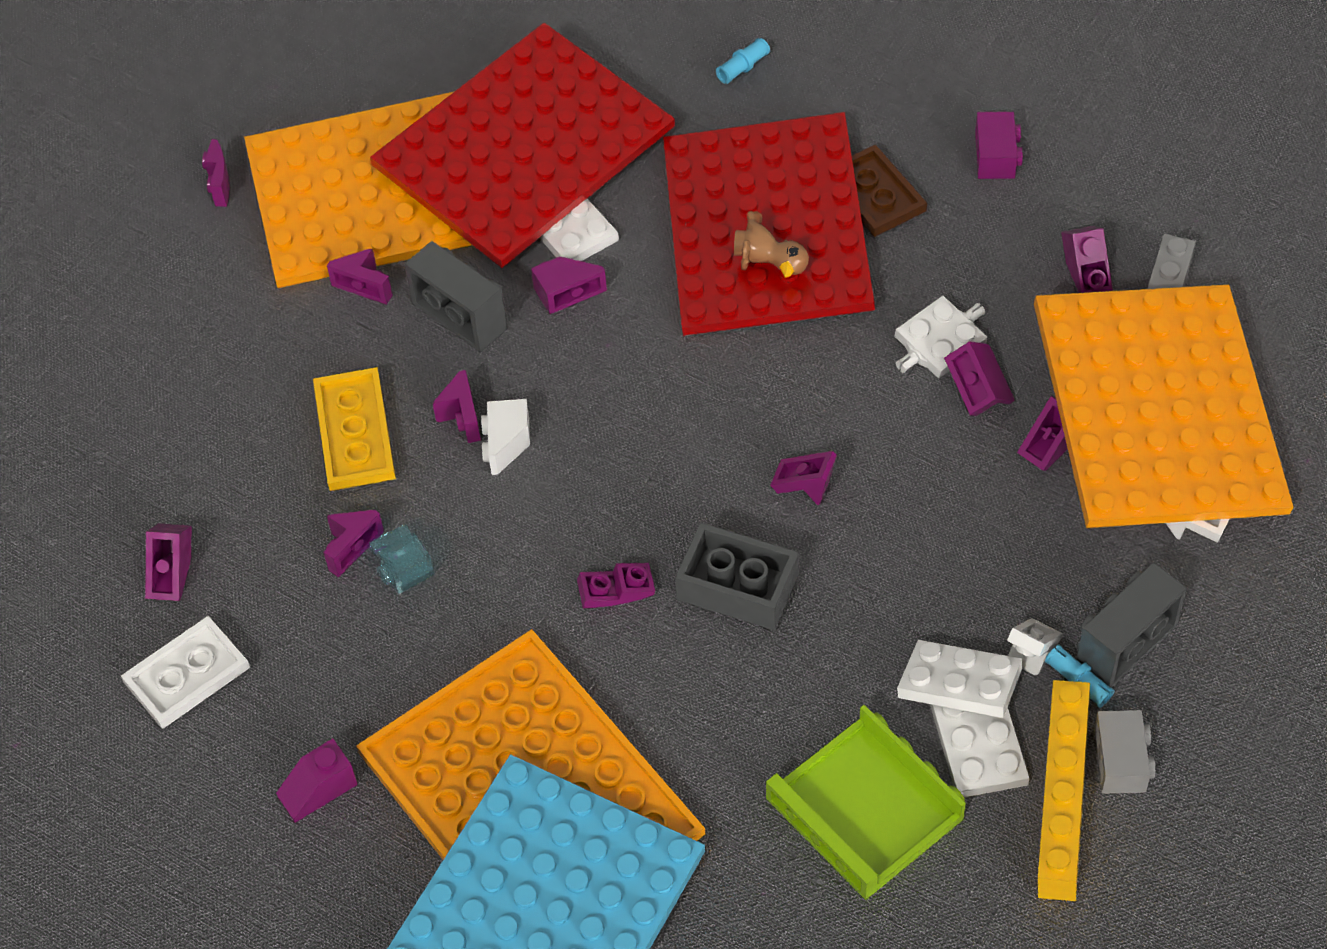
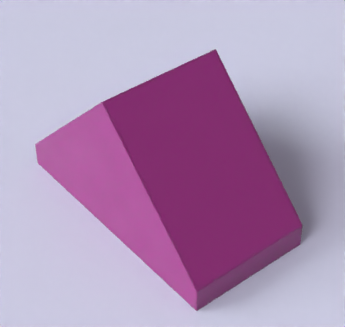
(1046, 438)

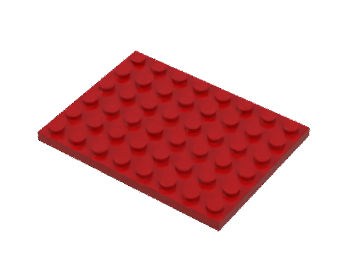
(522, 143)
(806, 192)

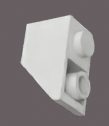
(507, 432)

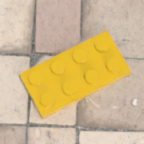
(353, 429)

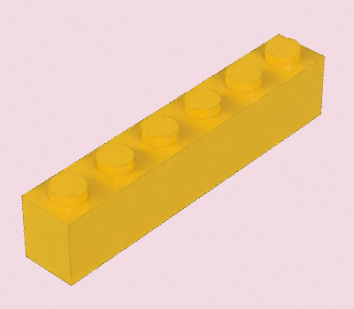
(1064, 791)

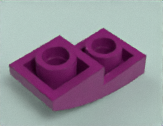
(218, 177)
(622, 585)

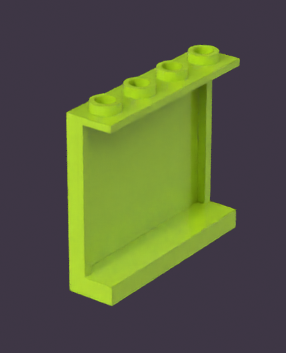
(867, 803)

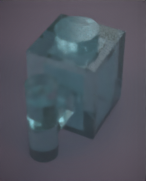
(402, 559)

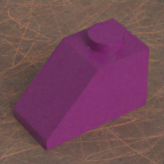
(567, 282)
(167, 561)
(316, 780)

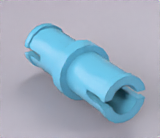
(742, 60)
(1077, 672)

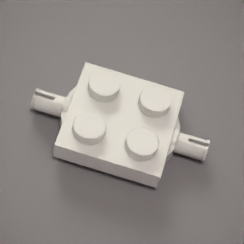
(936, 334)

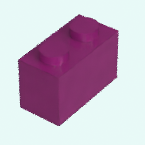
(996, 145)

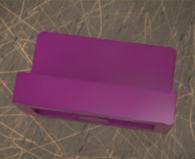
(978, 377)

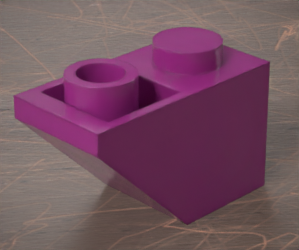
(1087, 259)

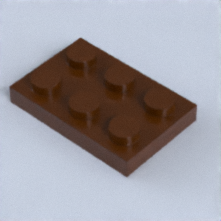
(883, 192)

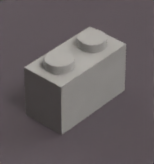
(1122, 751)

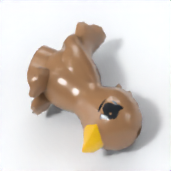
(760, 246)

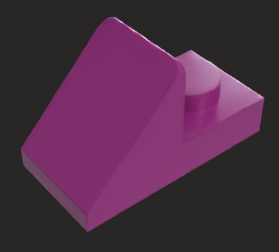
(359, 276)
(457, 404)
(805, 473)
(352, 535)

